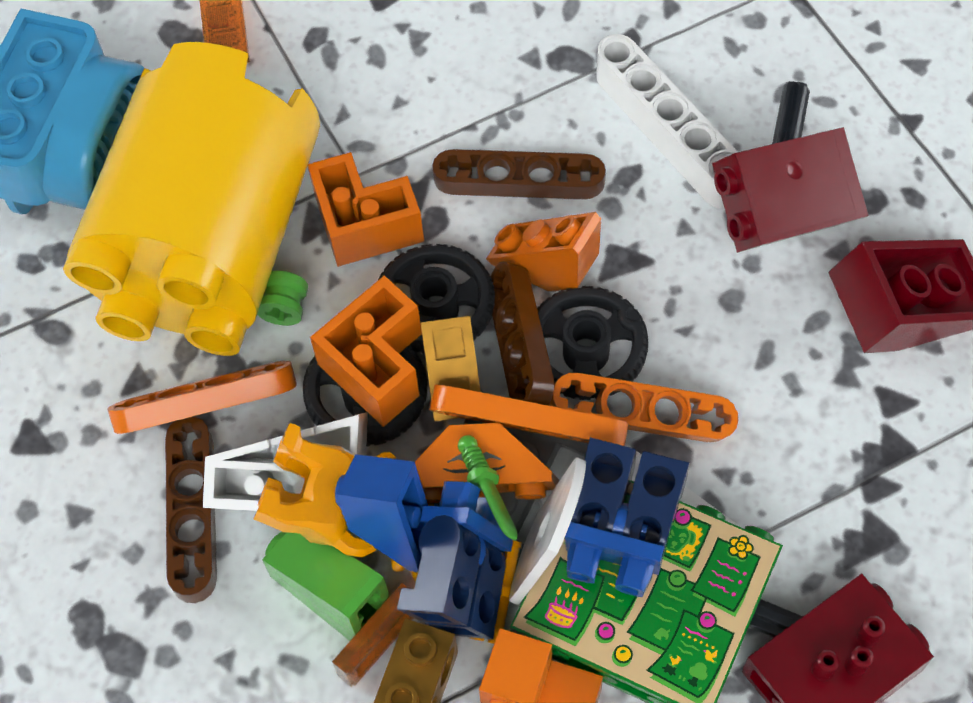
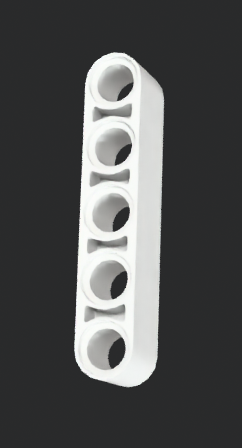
(662, 113)

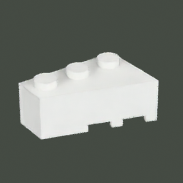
(239, 475)

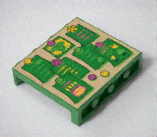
(682, 631)

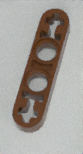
(519, 166)
(521, 336)
(185, 508)

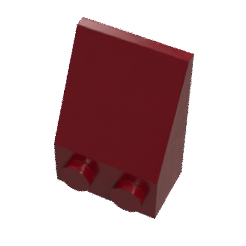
(906, 292)

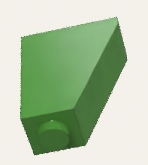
(326, 581)

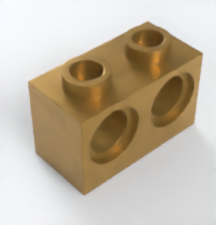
(418, 665)

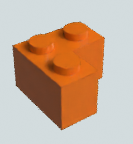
(362, 219)
(364, 346)
(525, 673)

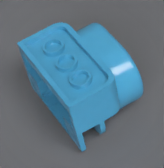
(57, 110)

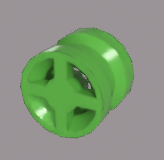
(283, 298)

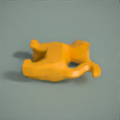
(315, 509)

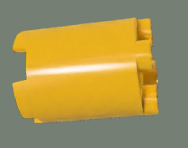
(193, 200)

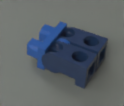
(621, 532)
(459, 565)

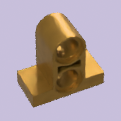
(450, 355)

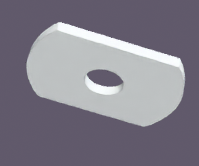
(548, 531)

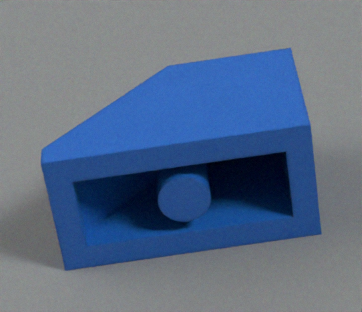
(384, 506)

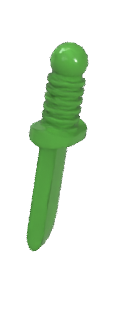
(486, 479)

